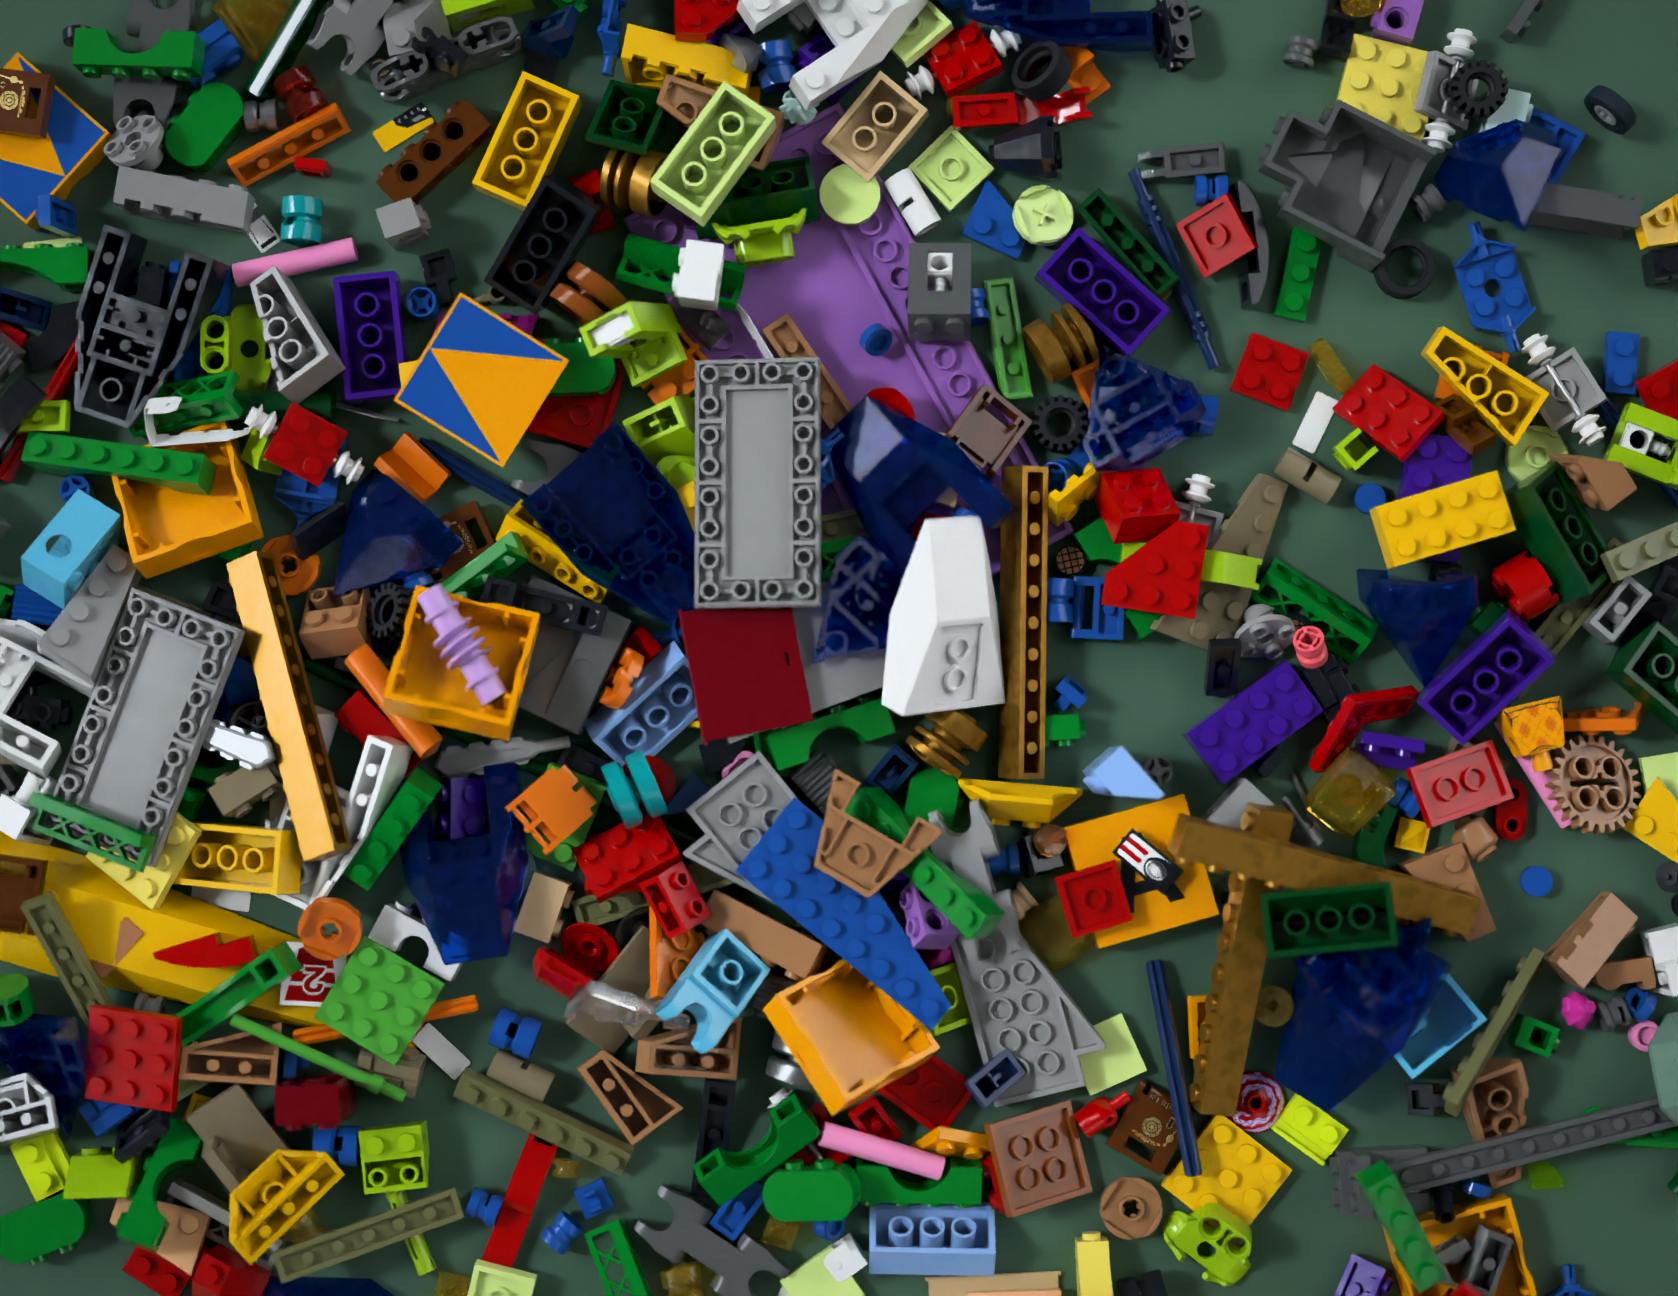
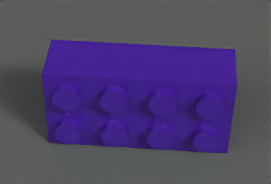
(1102, 292)
(371, 335)
(1433, 465)
(1486, 677)
(1252, 722)

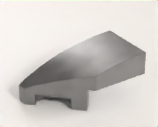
(745, 51)

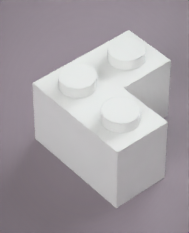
(699, 275)
(1662, 946)

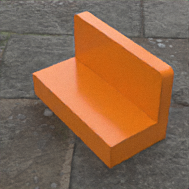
(413, 468)

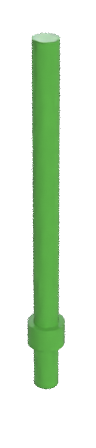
(374, 1083)

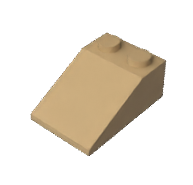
(875, 127)

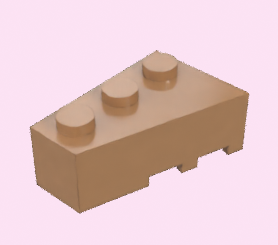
(1590, 940)
(674, 1055)
(232, 1059)
(626, 1096)

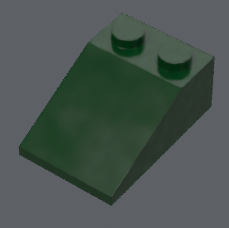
(628, 119)

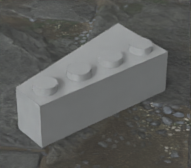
(183, 200)
(296, 341)
(88, 622)

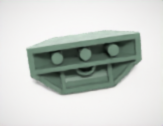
(1664, 1064)

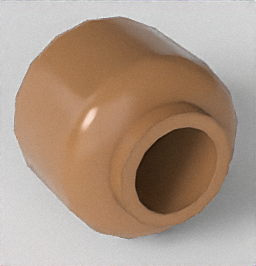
(1476, 837)

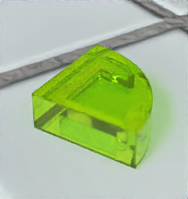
(1543, 1176)

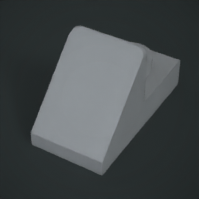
(1451, 1252)

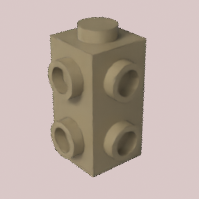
(244, 787)

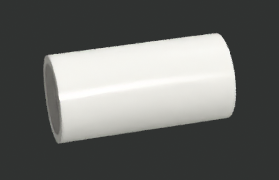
(912, 202)

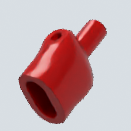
(1100, 1113)

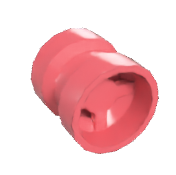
(1310, 647)

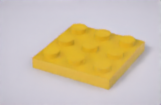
(1234, 1173)

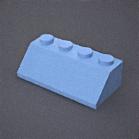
(654, 711)
(1119, 775)
(932, 1240)

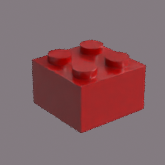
(1135, 504)

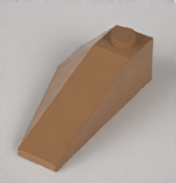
(687, 100)
(1497, 1107)

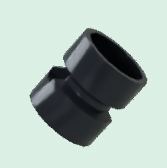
(1150, 1285)

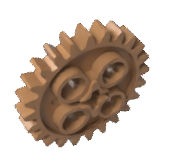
(1596, 812)

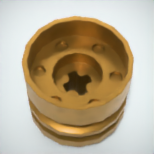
(1065, 340)

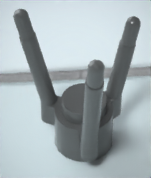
(1305, 833)

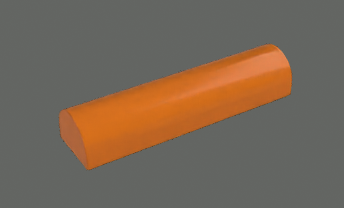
(292, 141)
(374, 677)

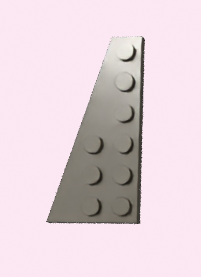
(1247, 534)

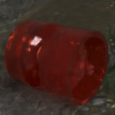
(298, 89)

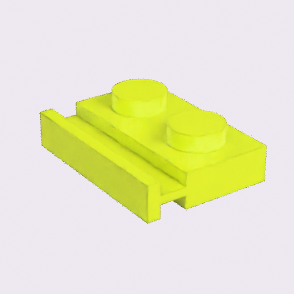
(1309, 1129)
(43, 1164)

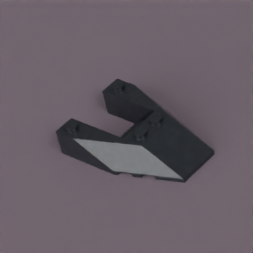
(129, 344)

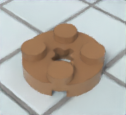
(1135, 1225)

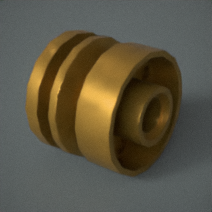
(627, 181)
(946, 739)

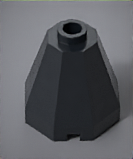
(1030, 150)

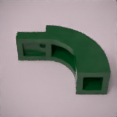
(1369, 844)

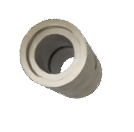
(1307, 475)
(521, 1075)

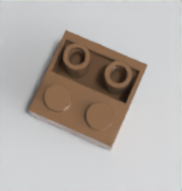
(1596, 481)
(335, 624)

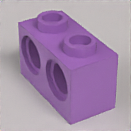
(1407, 14)
(924, 921)

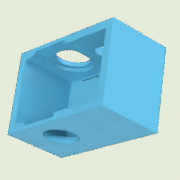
(86, 535)
(1444, 1025)

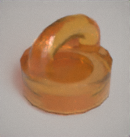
(1050, 840)

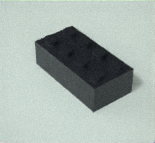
(544, 242)

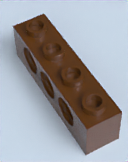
(453, 153)

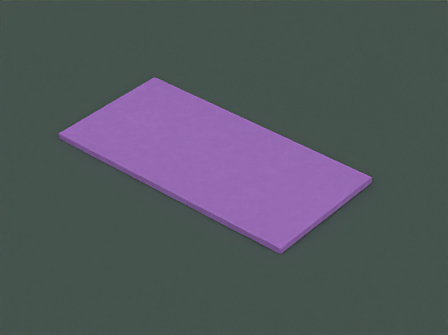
(833, 293)

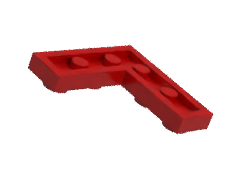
(1356, 711)

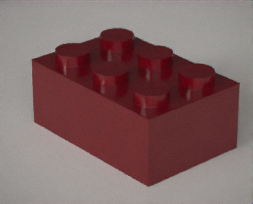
(314, 1100)

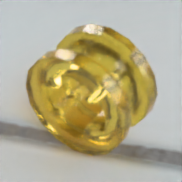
(566, 1168)

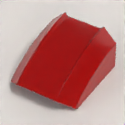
(560, 972)

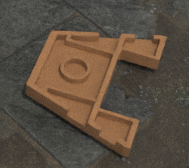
(860, 853)

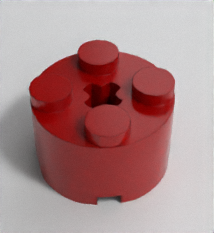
(1524, 586)

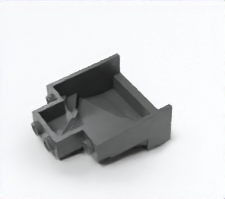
(1344, 178)
(569, 666)

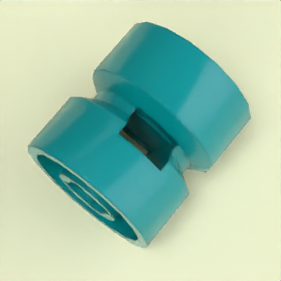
(301, 220)

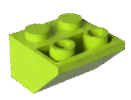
(664, 429)
(394, 1156)

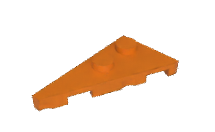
(1606, 718)

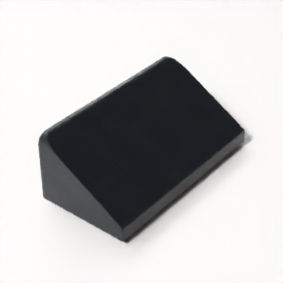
(319, 531)

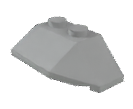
(25, 1109)

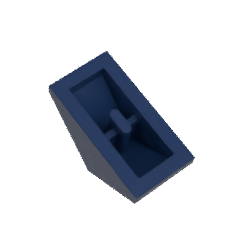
(23, 309)
(892, 770)
(688, 794)
(994, 1078)

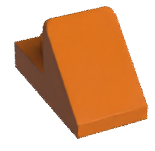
(1086, 74)

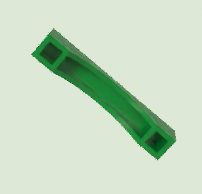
(61, 266)
(158, 466)
(956, 898)
(238, 992)

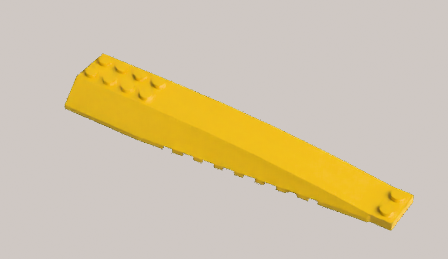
(98, 905)

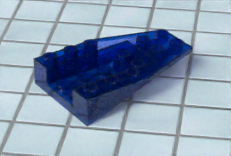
(621, 525)

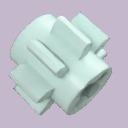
(795, 111)

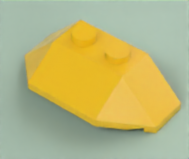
(1019, 801)
(277, 1197)

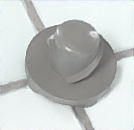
(136, 143)
(1264, 632)

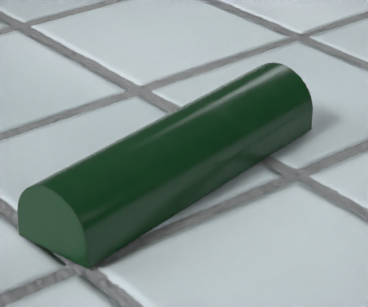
(284, 46)
(1128, 244)
(320, 403)

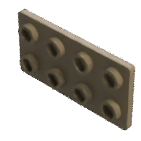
(628, 974)
(234, 1135)

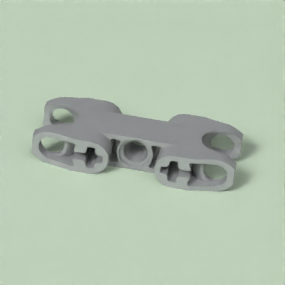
(357, 24)
(968, 857)

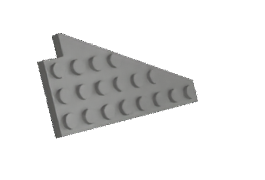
(737, 817)
(1027, 1010)

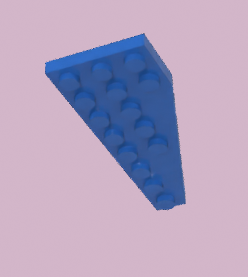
(843, 919)

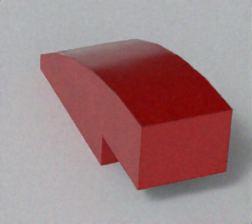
(210, 952)

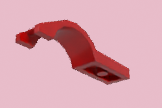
(1017, 110)
(519, 1202)

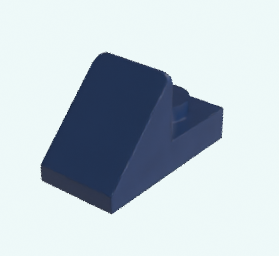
(552, 32)

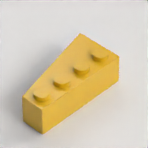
(652, 54)
(1496, 391)

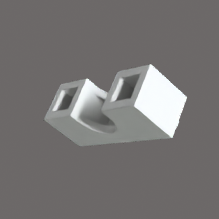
(398, 924)

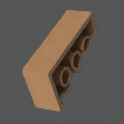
(767, 936)

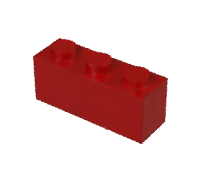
(364, 717)

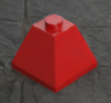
(228, 1274)

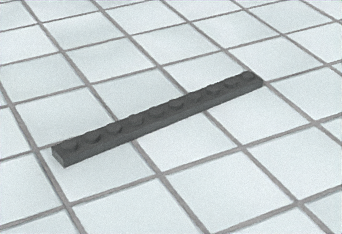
(1530, 1145)

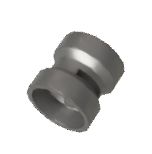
(262, 115)

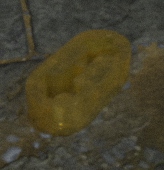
(1330, 366)

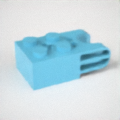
(715, 987)

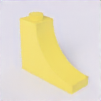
(1093, 1265)

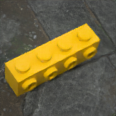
(547, 554)

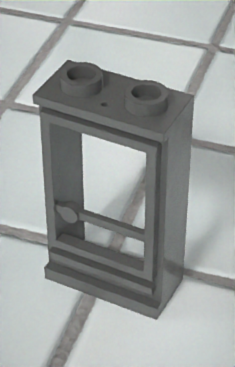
(1586, 211)

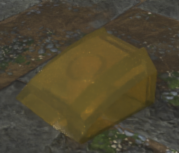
(252, 22)
(1349, 793)
(1050, 936)

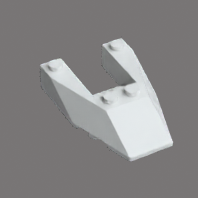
(858, 29)
(18, 658)
(376, 780)

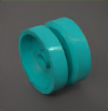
(633, 789)

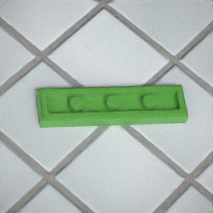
(1007, 339)

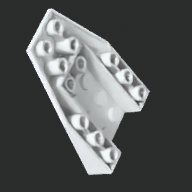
(945, 624)

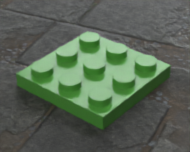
(379, 1000)

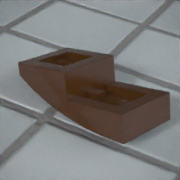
(1462, 426)

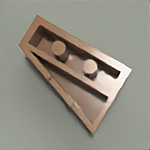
(1452, 868)

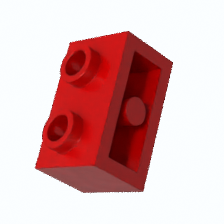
(675, 899)

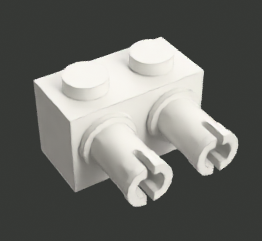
(18, 815)

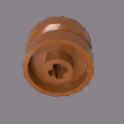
(591, 294)

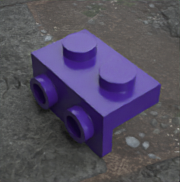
(460, 808)

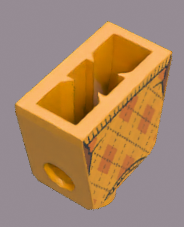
(1534, 730)

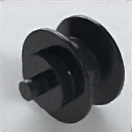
(1668, 876)

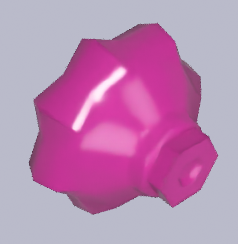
(936, 957)
(1577, 1010)

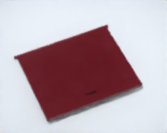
(744, 670)

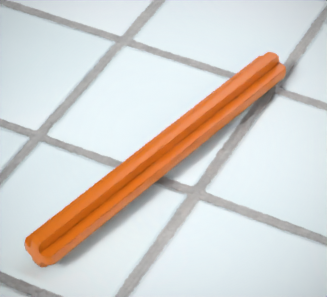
(439, 1010)

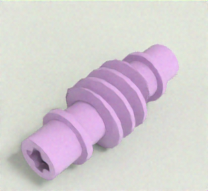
(461, 645)

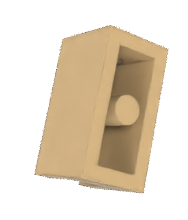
(543, 907)

